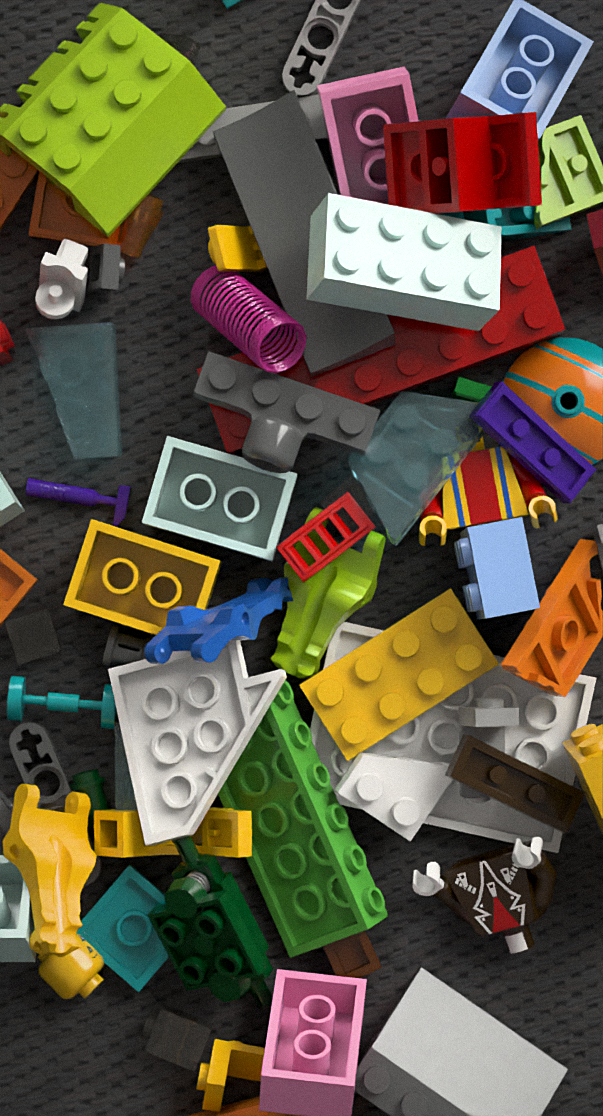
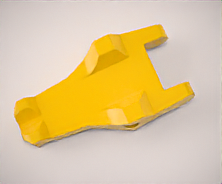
(54, 862)

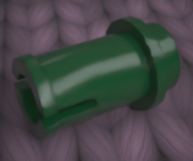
(91, 784)

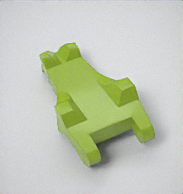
(324, 601)

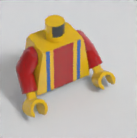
(485, 490)

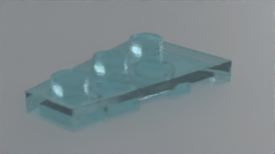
(83, 380)

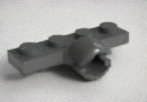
(283, 412)

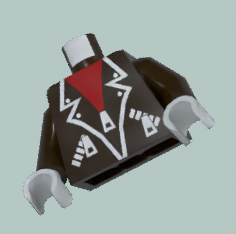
(496, 890)

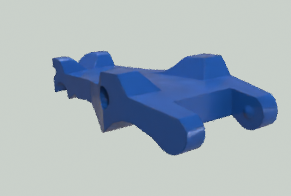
(211, 629)

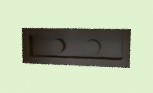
(514, 783)

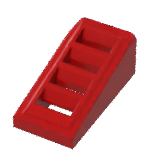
(295, 560)

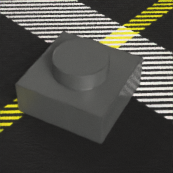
(105, 268)

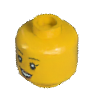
(73, 972)

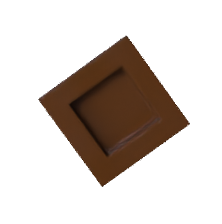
(353, 956)

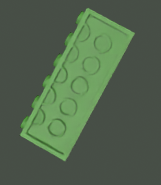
(300, 835)

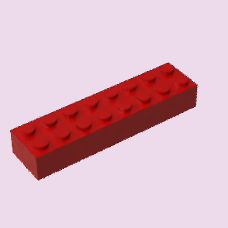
(427, 349)

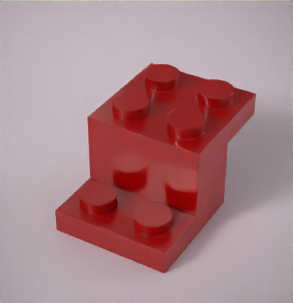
(463, 163)

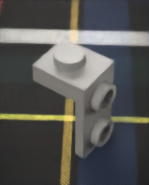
(488, 725)

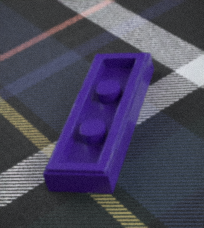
(532, 442)

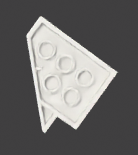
(186, 732)

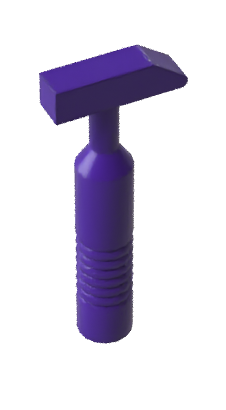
(80, 496)

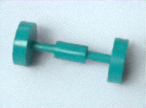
(59, 702)

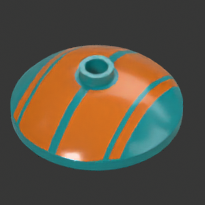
(561, 368)

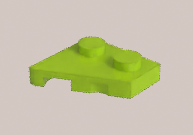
(568, 172)

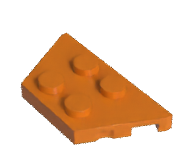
(563, 629)

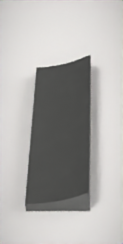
(280, 187)

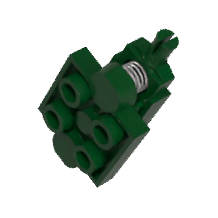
(211, 930)

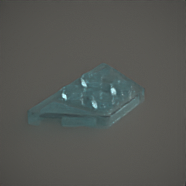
(413, 456)

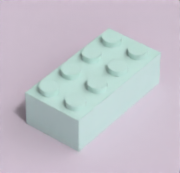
(404, 262)

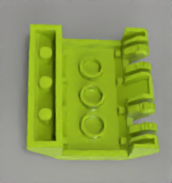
(109, 115)

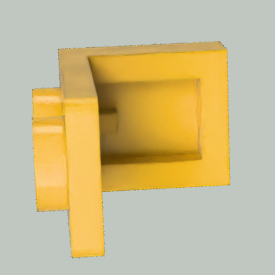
(235, 249)
(228, 1059)

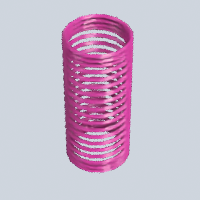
(247, 345)

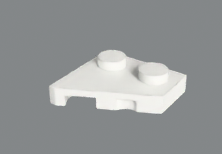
(395, 789)

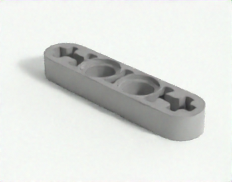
(320, 15)

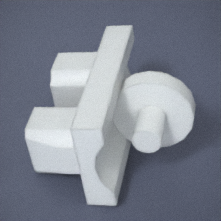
(62, 281)

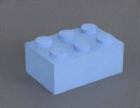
(523, 67)
(497, 569)

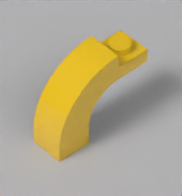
(220, 833)

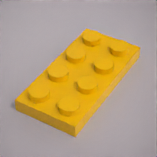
(399, 674)

